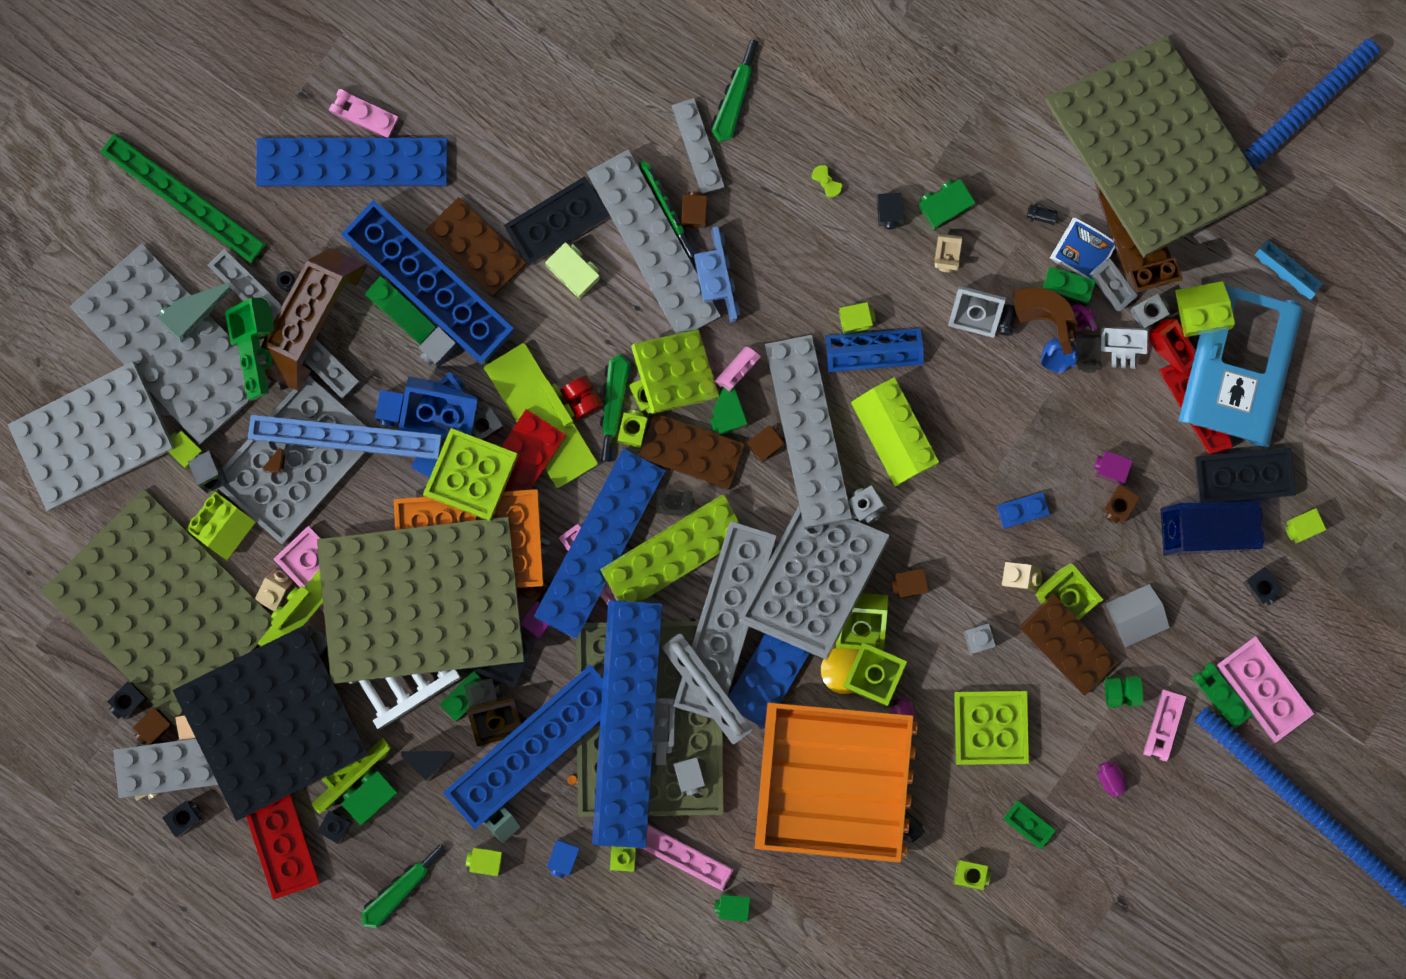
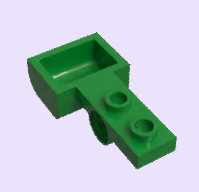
(246, 325)

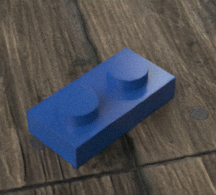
(1023, 510)

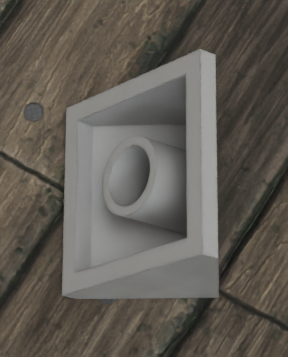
(976, 311)
(1138, 615)

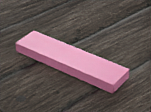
(687, 858)

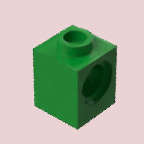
(732, 907)

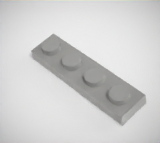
(698, 146)

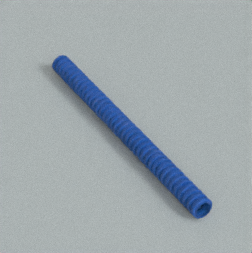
(1312, 102)
(1304, 804)

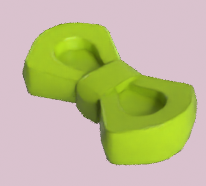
(821, 175)

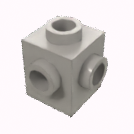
(874, 505)

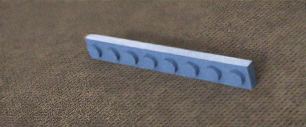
(344, 437)

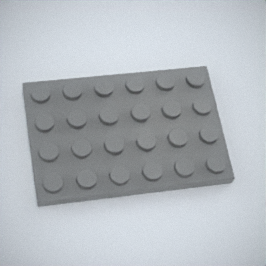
(91, 436)
(309, 472)
(814, 583)

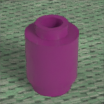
(904, 707)
(1112, 778)

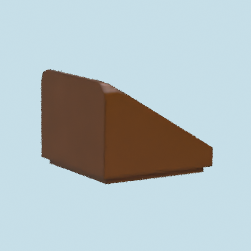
(276, 463)

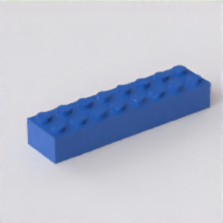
(428, 283)

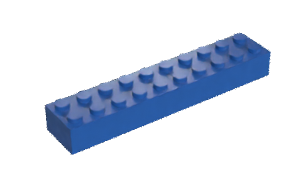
(626, 724)

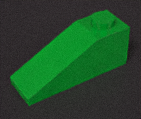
(400, 310)

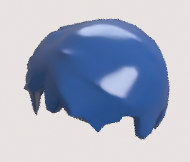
(1054, 358)

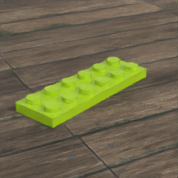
(670, 553)

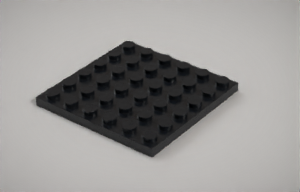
(270, 723)

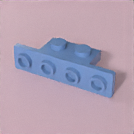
(714, 277)

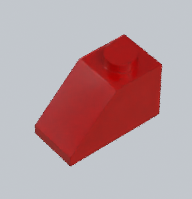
(1171, 344)

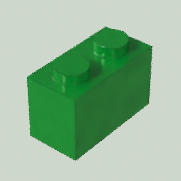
(946, 204)
(1069, 285)
(369, 797)

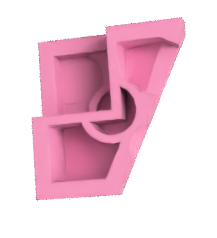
(737, 368)

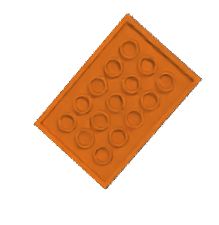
(525, 527)

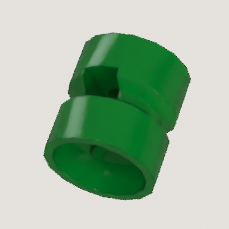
(1123, 692)

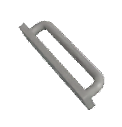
(708, 687)

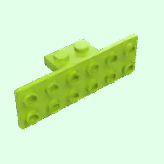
(526, 387)

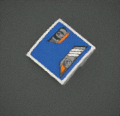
(1082, 248)

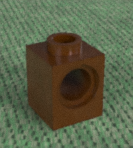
(694, 210)
(766, 443)
(1124, 495)
(909, 584)
(152, 727)

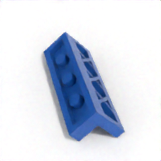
(874, 353)

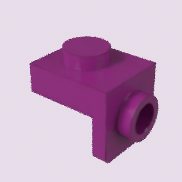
(1084, 317)

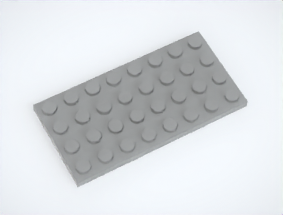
(192, 378)

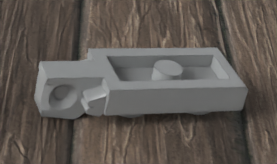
(663, 729)

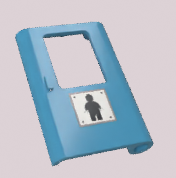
(1237, 398)

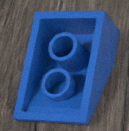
(436, 408)

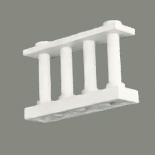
(406, 702)

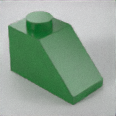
(727, 413)

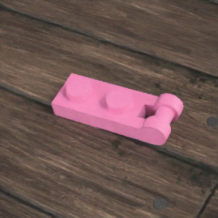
(364, 114)
(1164, 724)

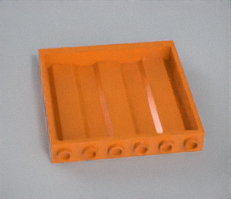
(835, 782)

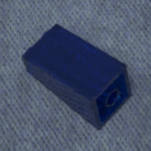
(1211, 527)

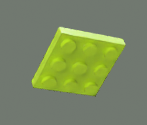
(675, 371)
(470, 474)
(991, 728)

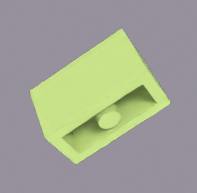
(573, 270)

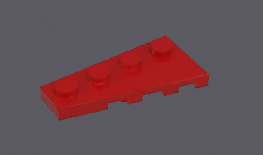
(1177, 383)

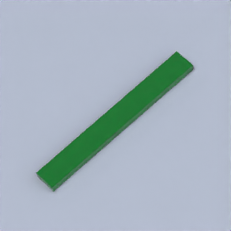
(183, 198)

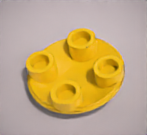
(837, 667)

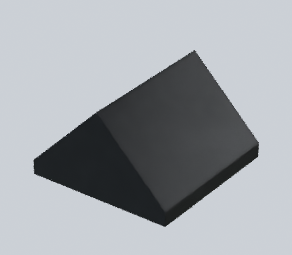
(427, 763)

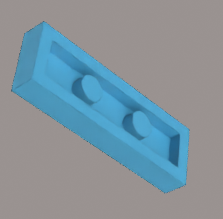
(1288, 269)

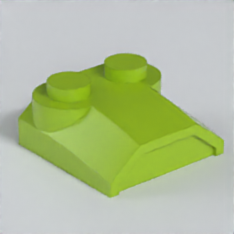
(1071, 590)

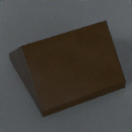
(494, 720)

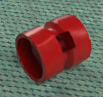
(581, 396)

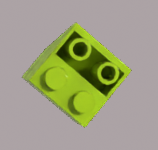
(220, 525)

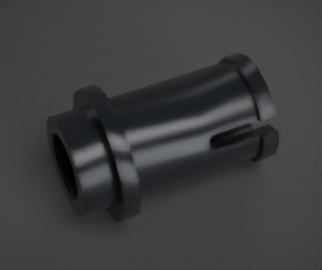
(1041, 214)
(282, 277)
(1007, 320)

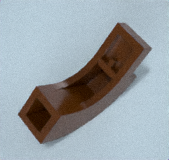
(1047, 305)

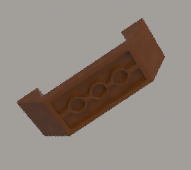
(1140, 272)
(306, 312)

